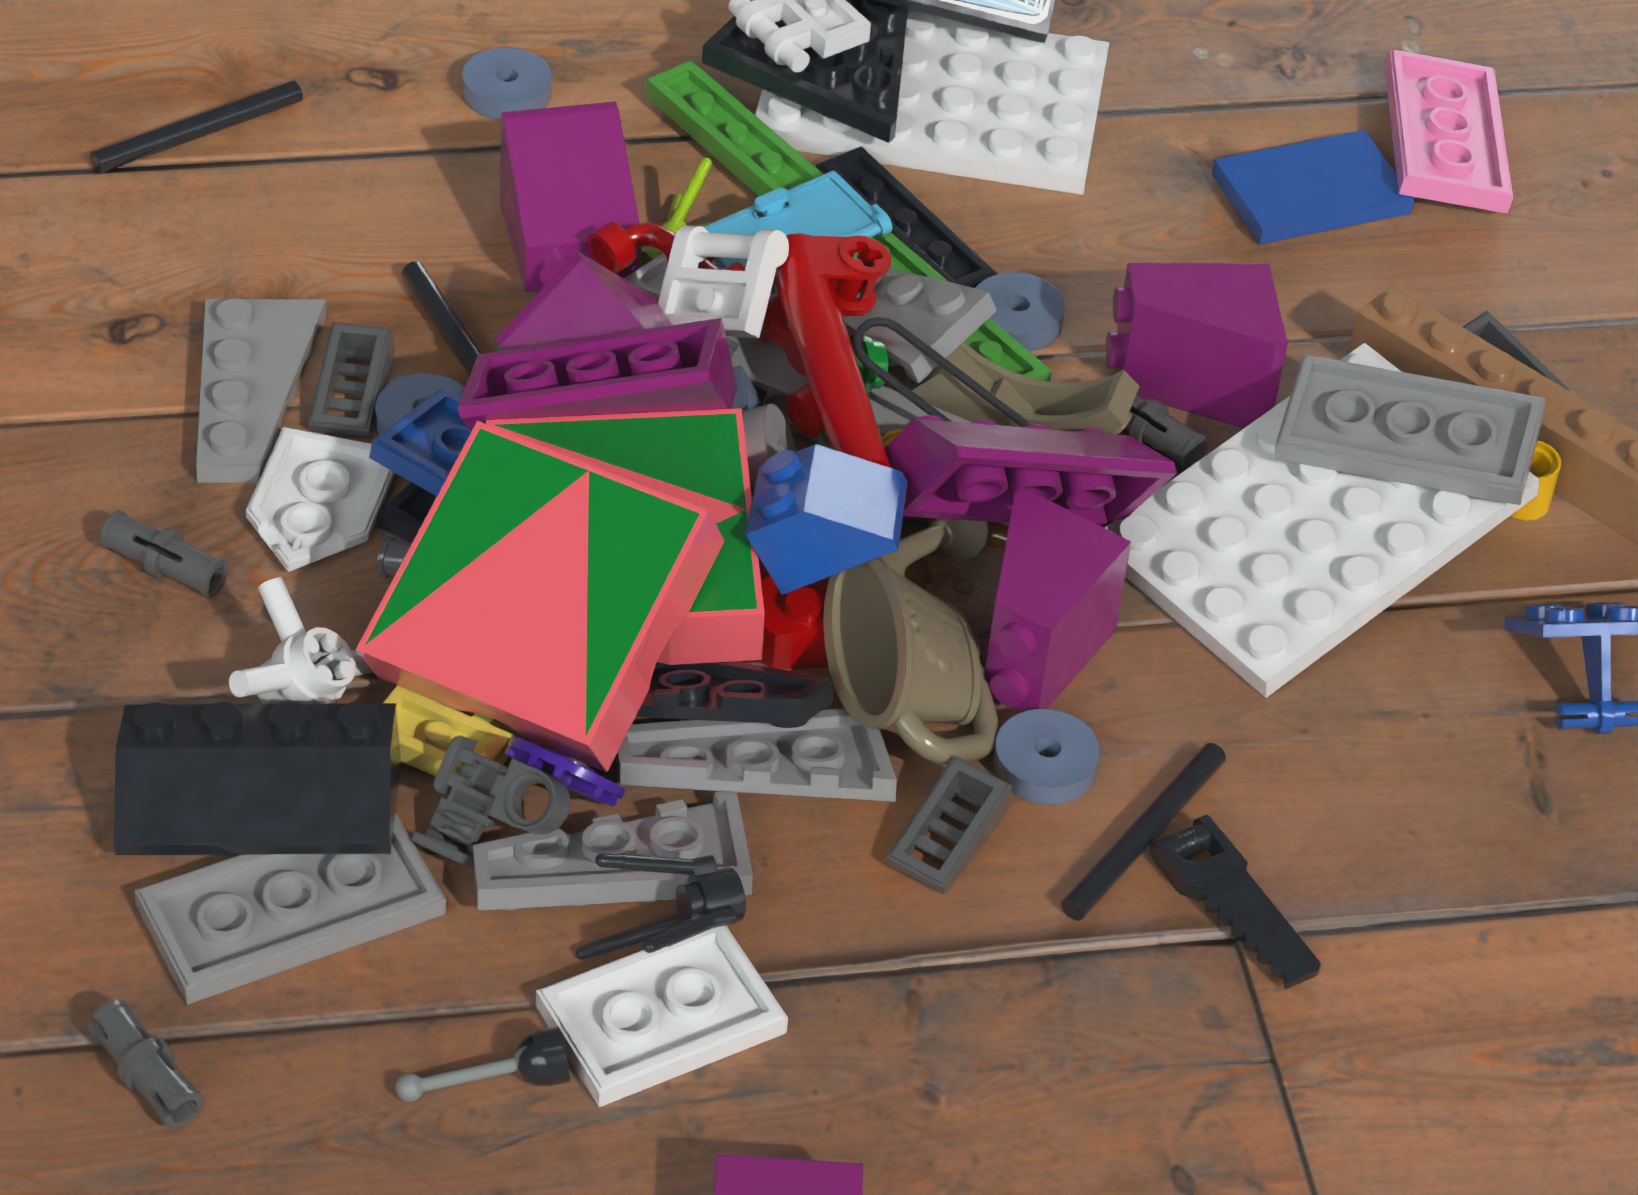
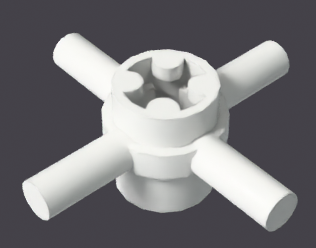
(305, 665)

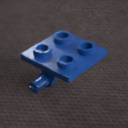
(1595, 629)

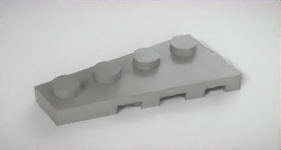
(931, 309)
(249, 379)
(562, 868)

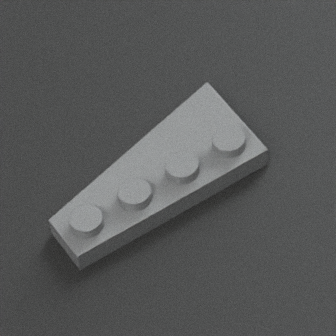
(820, 759)

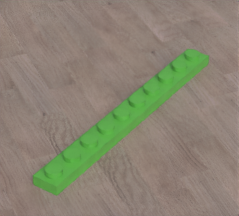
(770, 163)

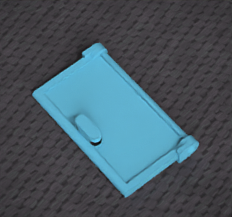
(814, 208)

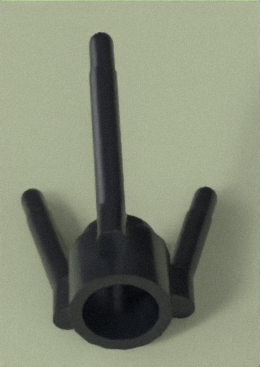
(704, 902)

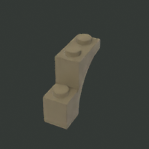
(1061, 406)

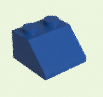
(823, 514)

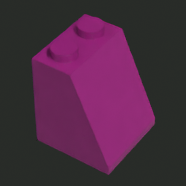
(562, 181)
(582, 304)
(1201, 337)
(1052, 601)

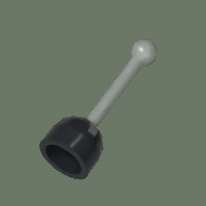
(538, 1060)

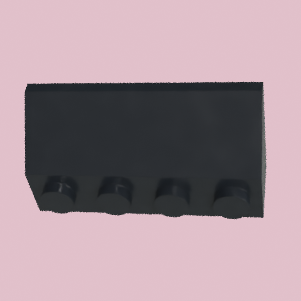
(256, 779)

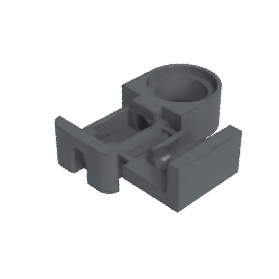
(482, 791)

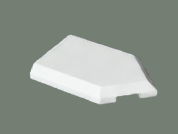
(317, 496)

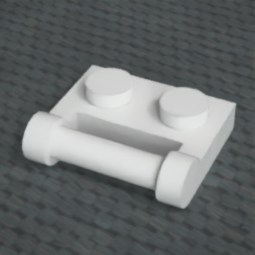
(708, 294)

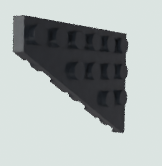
(850, 86)

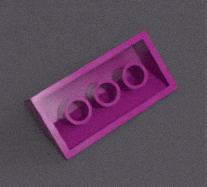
(607, 374)
(980, 466)

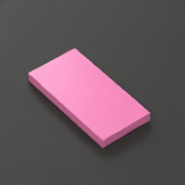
(1447, 131)

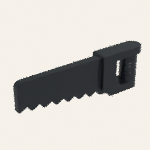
(1235, 897)

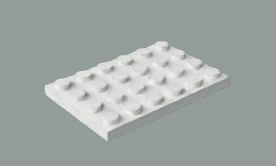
(975, 107)
(1291, 556)

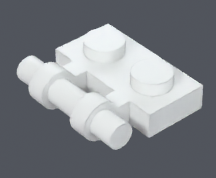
(818, 24)

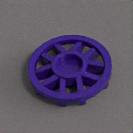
(567, 771)

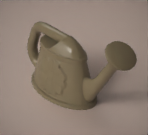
(908, 653)

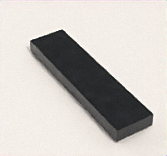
(910, 218)

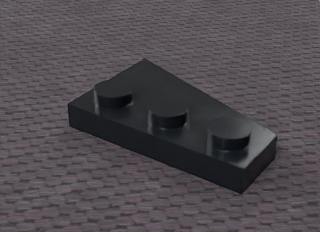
(735, 694)

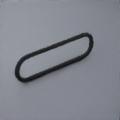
(936, 357)

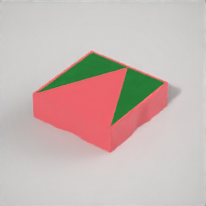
(697, 460)
(541, 594)

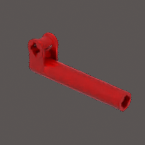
(815, 290)

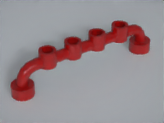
(615, 250)

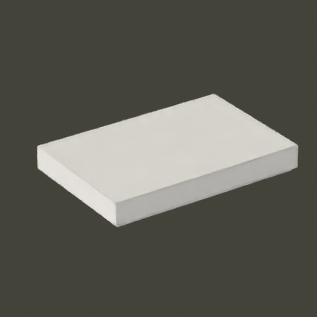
(661, 1014)

